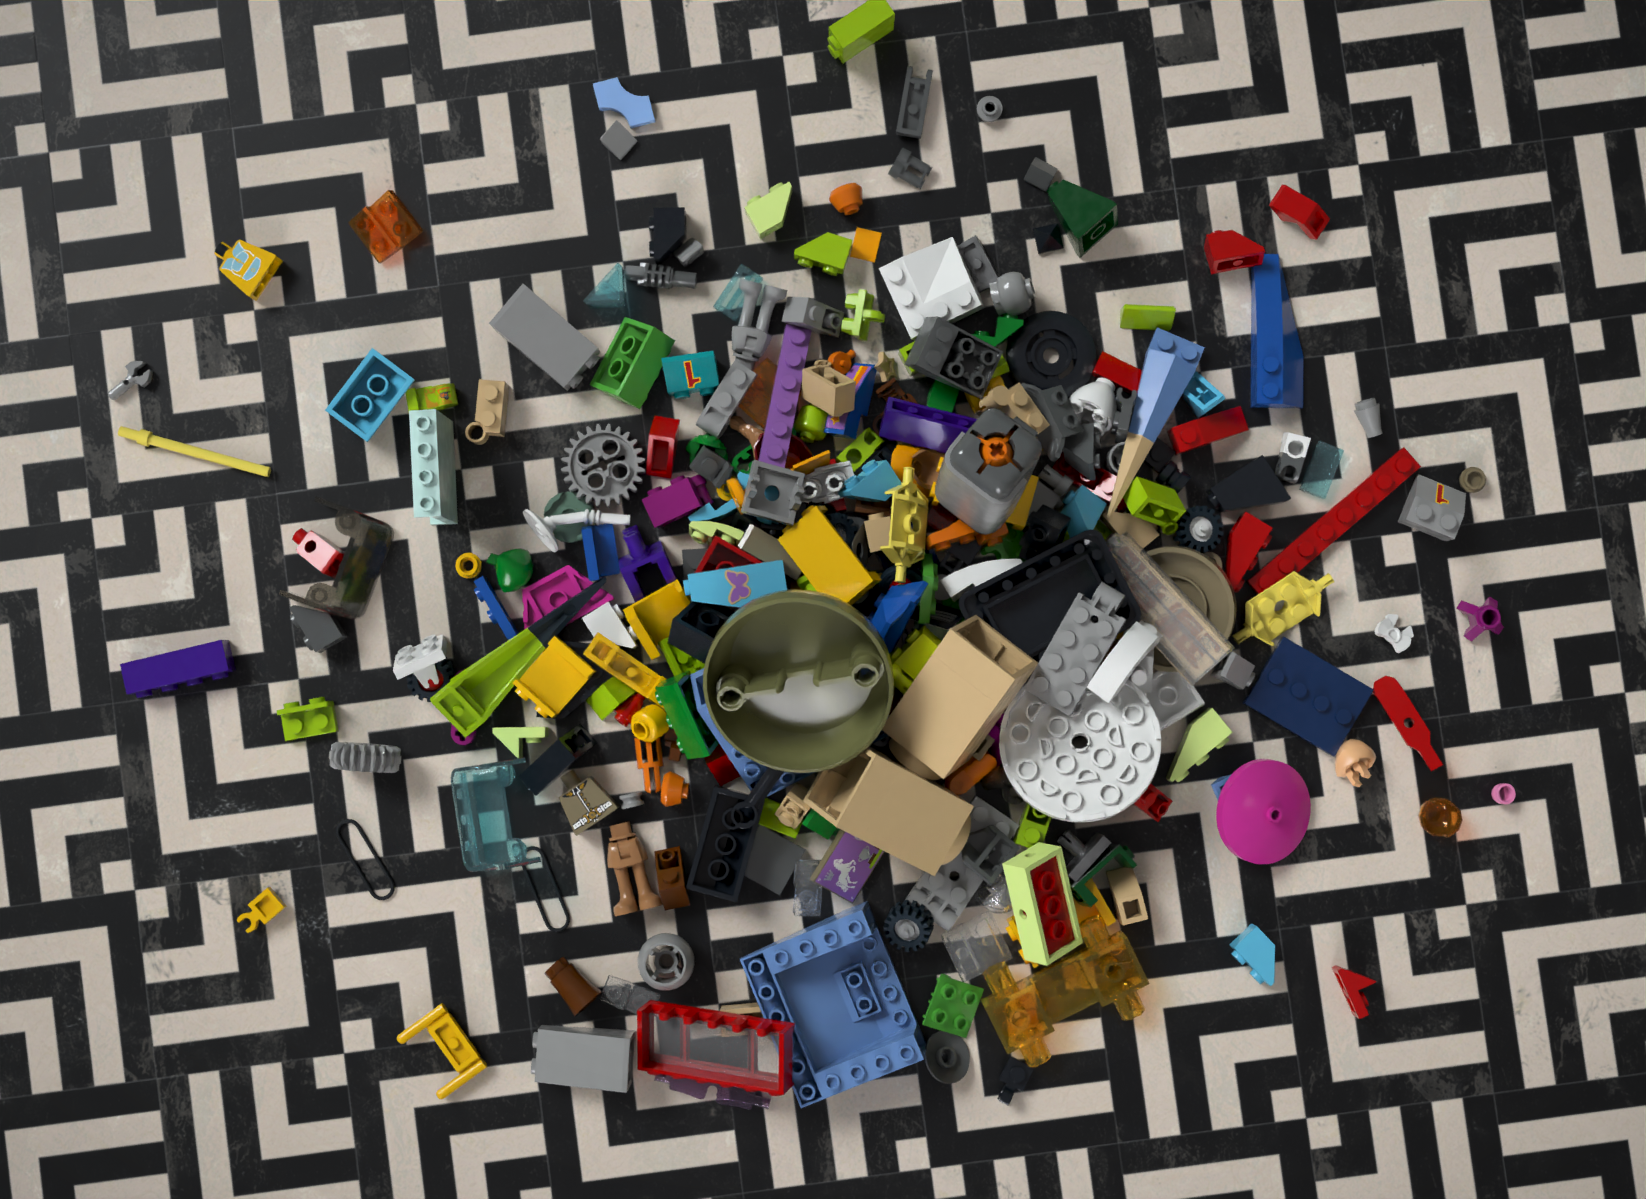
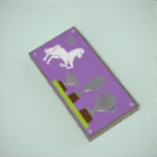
(846, 866)

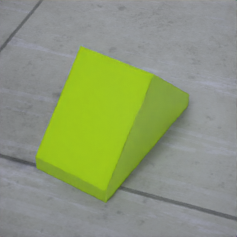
(609, 697)

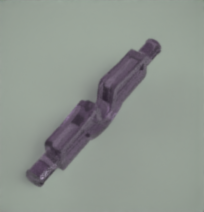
(725, 1096)

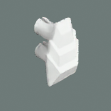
(826, 482)

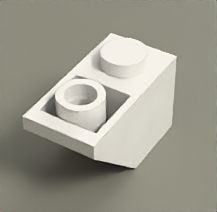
(609, 623)

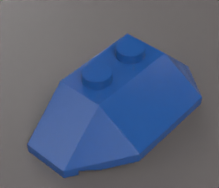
(896, 610)

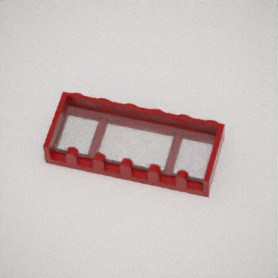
(715, 1047)

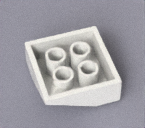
(932, 285)

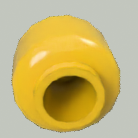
(649, 723)

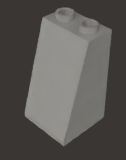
(545, 338)
(584, 1057)

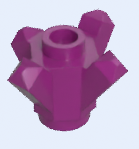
(1481, 618)

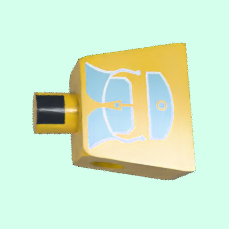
(247, 266)

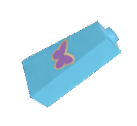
(736, 584)

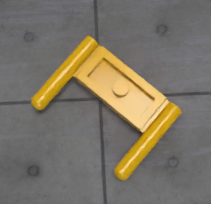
(452, 1043)

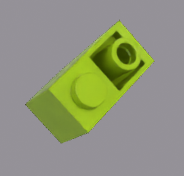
(827, 252)
(1032, 827)

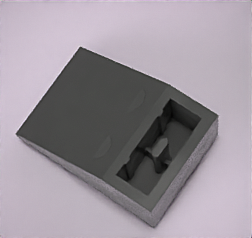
(953, 357)

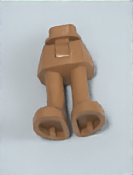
(624, 852)

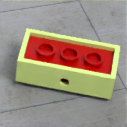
(1042, 903)

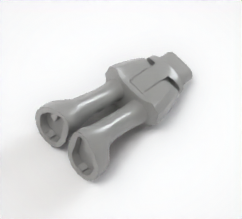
(751, 342)

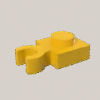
(263, 908)

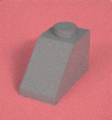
(1234, 671)

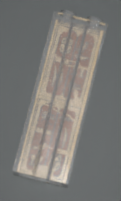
(1188, 635)

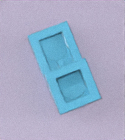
(707, 512)

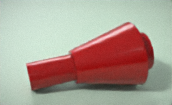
(628, 708)

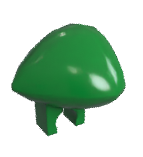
(512, 568)

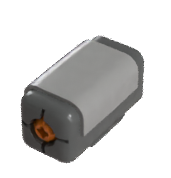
(988, 470)

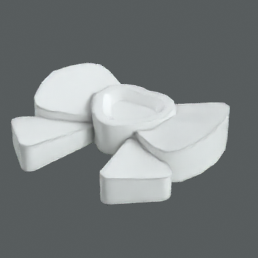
(1398, 639)

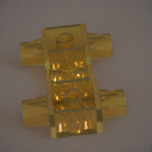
(1064, 990)

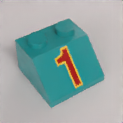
(691, 374)

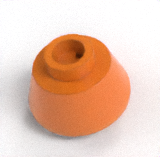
(847, 198)
(673, 789)

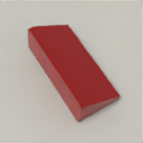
(1118, 372)

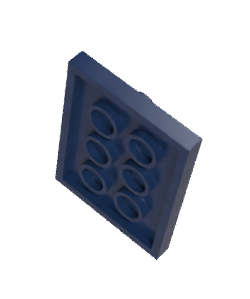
(1308, 696)

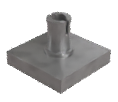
(1083, 854)

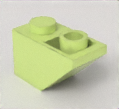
(769, 211)

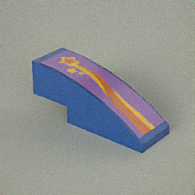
(847, 424)

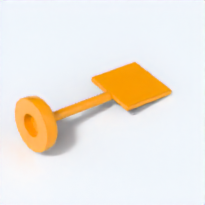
(806, 467)

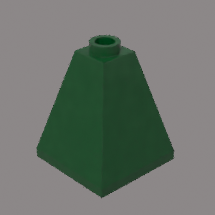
(1082, 214)

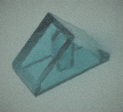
(609, 292)

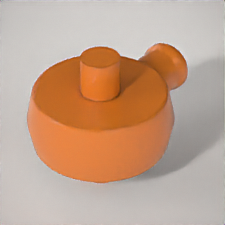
(841, 361)

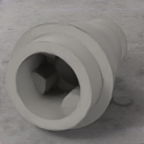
(1369, 416)

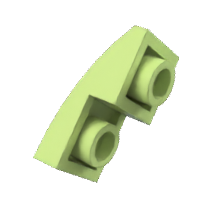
(704, 532)

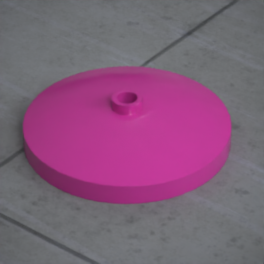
(1263, 811)

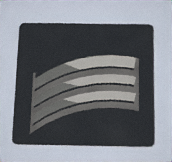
(945, 618)

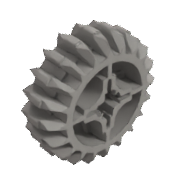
(365, 757)

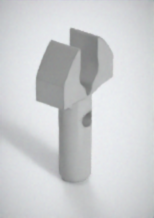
(131, 379)

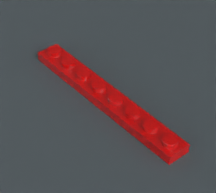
(1336, 520)

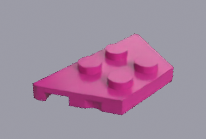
(557, 589)

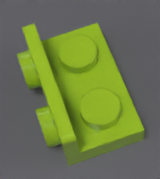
(309, 719)

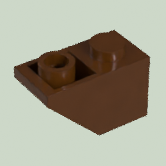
(671, 878)

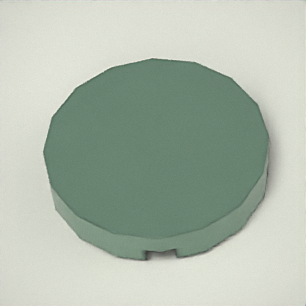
(563, 504)

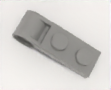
(726, 399)

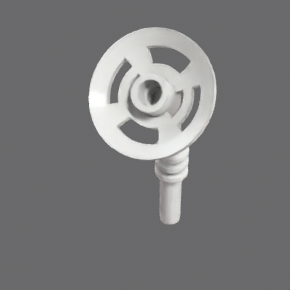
(544, 527)

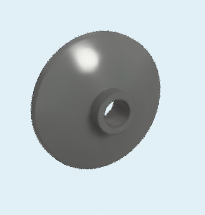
(955, 1057)

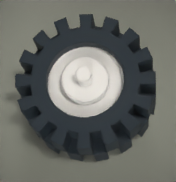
(1199, 529)

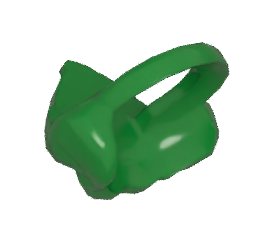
(694, 445)

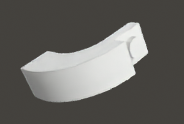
(1124, 659)

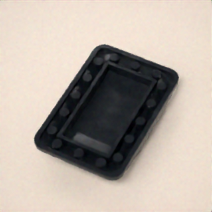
(1036, 595)

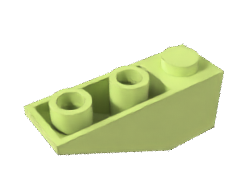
(1199, 738)

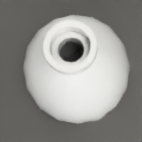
(1095, 404)

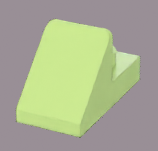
(513, 737)

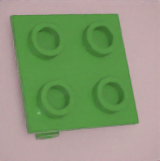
(952, 1006)

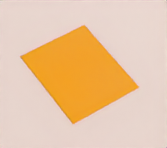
(865, 244)

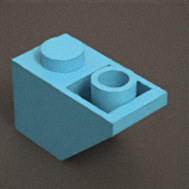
(871, 482)
(1258, 952)

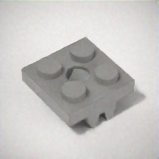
(790, 490)

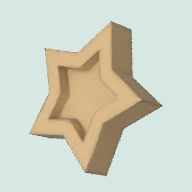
(885, 366)

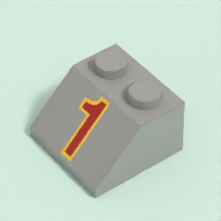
(1433, 508)

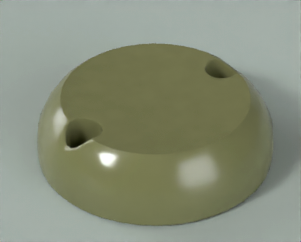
(798, 681)

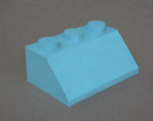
(369, 395)

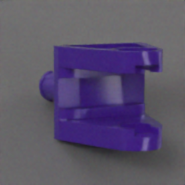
(640, 555)

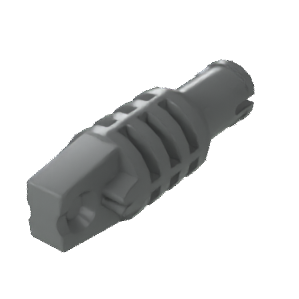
(660, 276)

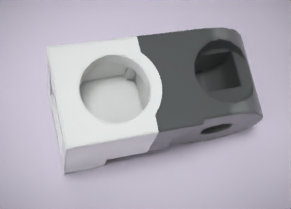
(1291, 457)

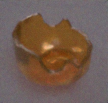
(1440, 817)

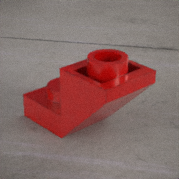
(1299, 209)

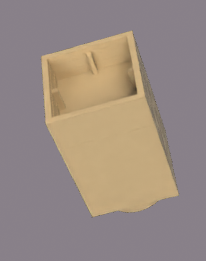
(956, 699)
(893, 809)

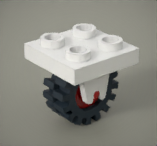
(425, 666)

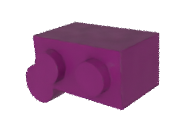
(676, 500)

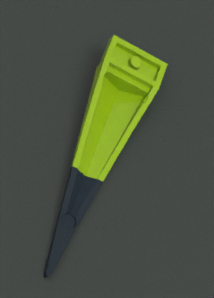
(483, 685)

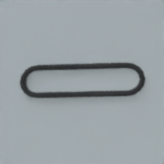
(374, 854)
(556, 889)

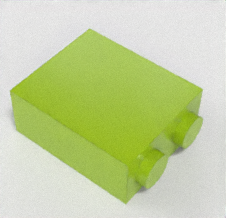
(860, 29)

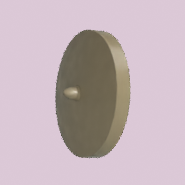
(1203, 584)

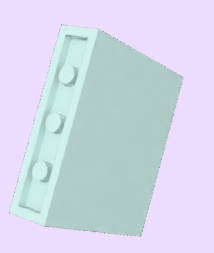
(433, 466)

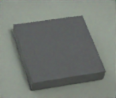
(772, 859)

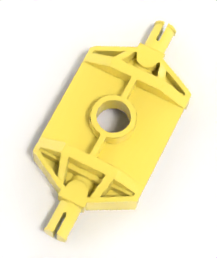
(905, 542)
(1300, 599)

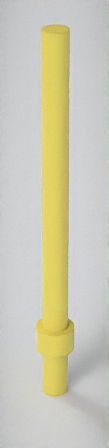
(147, 438)

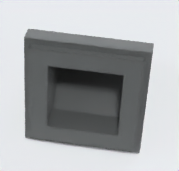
(1040, 174)

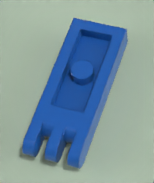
(497, 611)

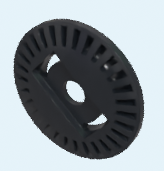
(1060, 333)

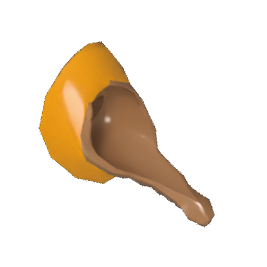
(920, 458)

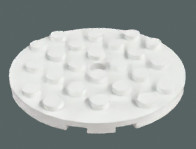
(1085, 781)

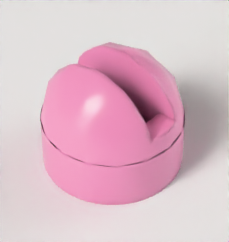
(1503, 793)

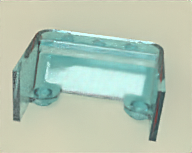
(484, 817)

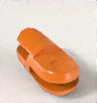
(650, 764)
(970, 774)

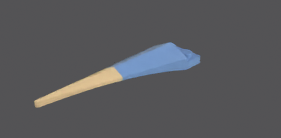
(1164, 376)

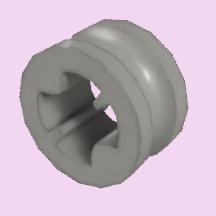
(631, 800)

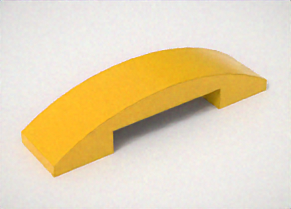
(624, 667)

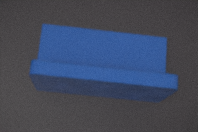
(600, 551)

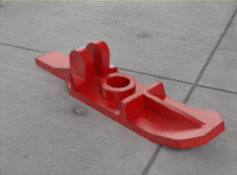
(1399, 708)

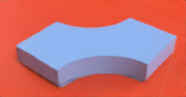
(614, 97)

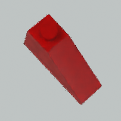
(1207, 430)

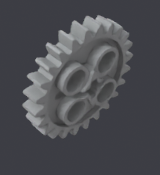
(594, 444)

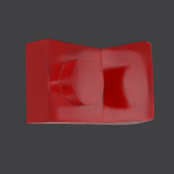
(1350, 983)

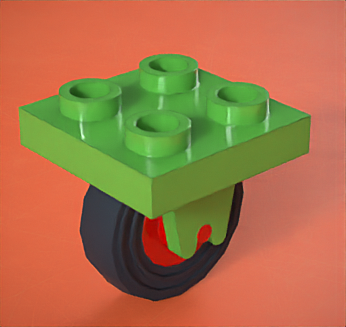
(927, 573)

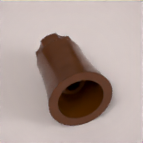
(572, 985)

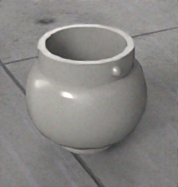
(1012, 293)

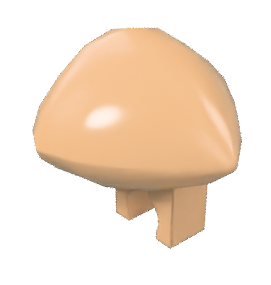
(1352, 759)

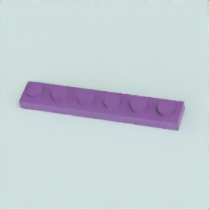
(784, 396)

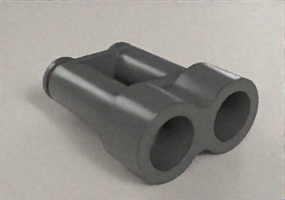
(901, 164)

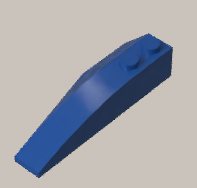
(1274, 340)

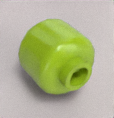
(811, 423)

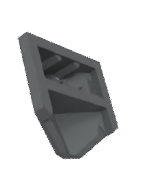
(987, 852)

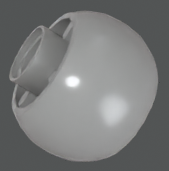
(681, 975)

